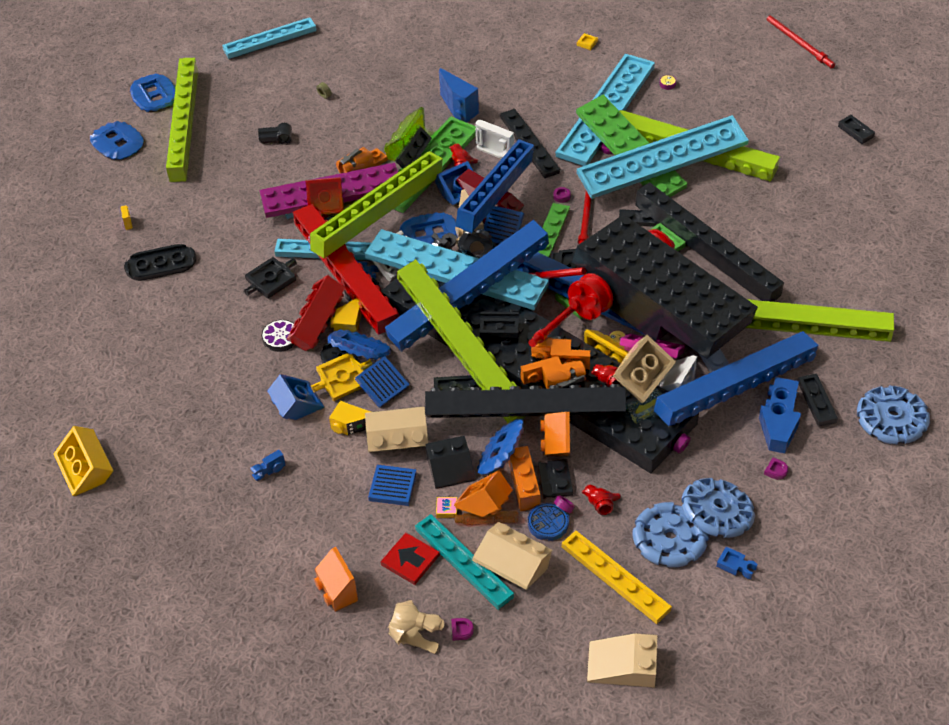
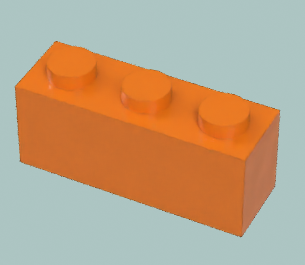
(524, 479)

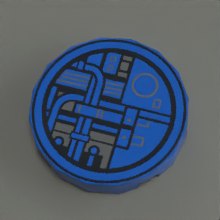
(548, 522)

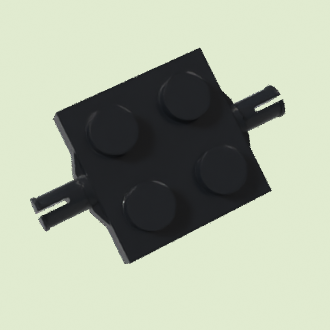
(270, 277)

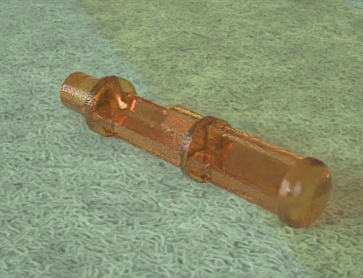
(501, 516)

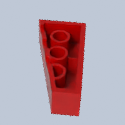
(315, 313)

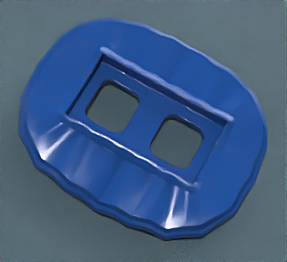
(144, 99)
(108, 146)
(427, 223)
(359, 344)
(490, 459)

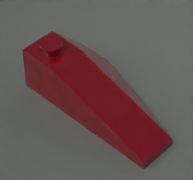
(470, 180)

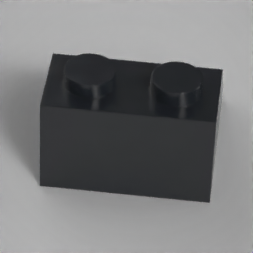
(449, 462)

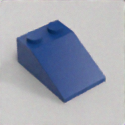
(459, 96)

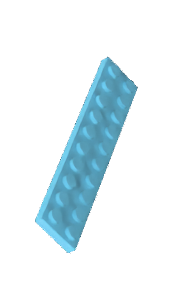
(620, 90)
(662, 156)
(445, 264)

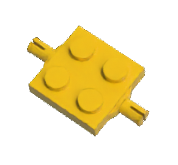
(339, 376)

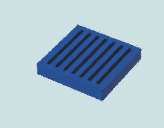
(502, 223)
(382, 381)
(392, 485)

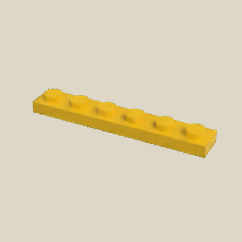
(616, 577)

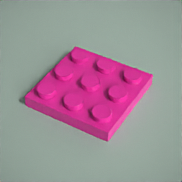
(670, 348)

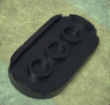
(160, 262)

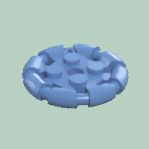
(890, 423)
(734, 502)
(660, 543)

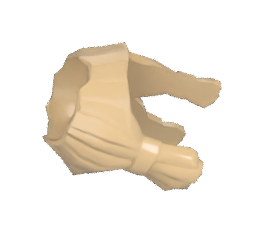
(408, 622)

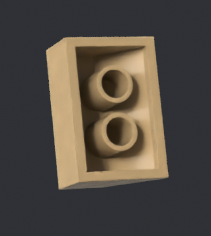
(396, 429)
(512, 555)

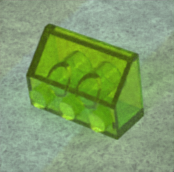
(404, 133)

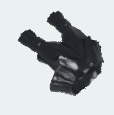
(480, 236)

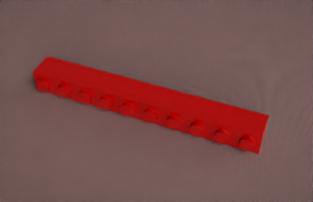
(350, 274)

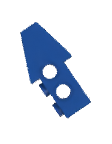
(777, 416)

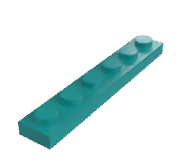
(461, 559)

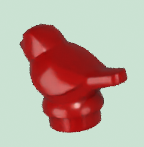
(460, 155)
(605, 374)
(601, 499)

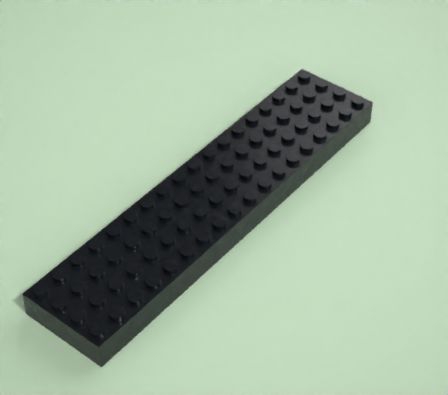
(642, 442)

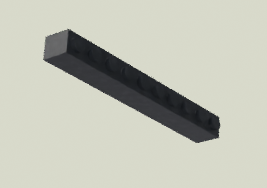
(709, 244)
(525, 402)

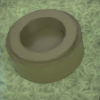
(324, 90)

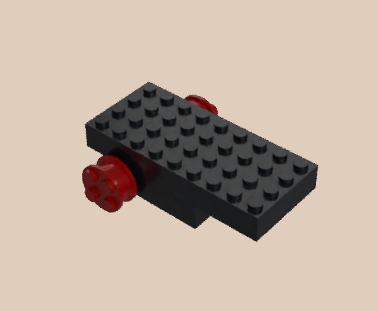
(655, 288)

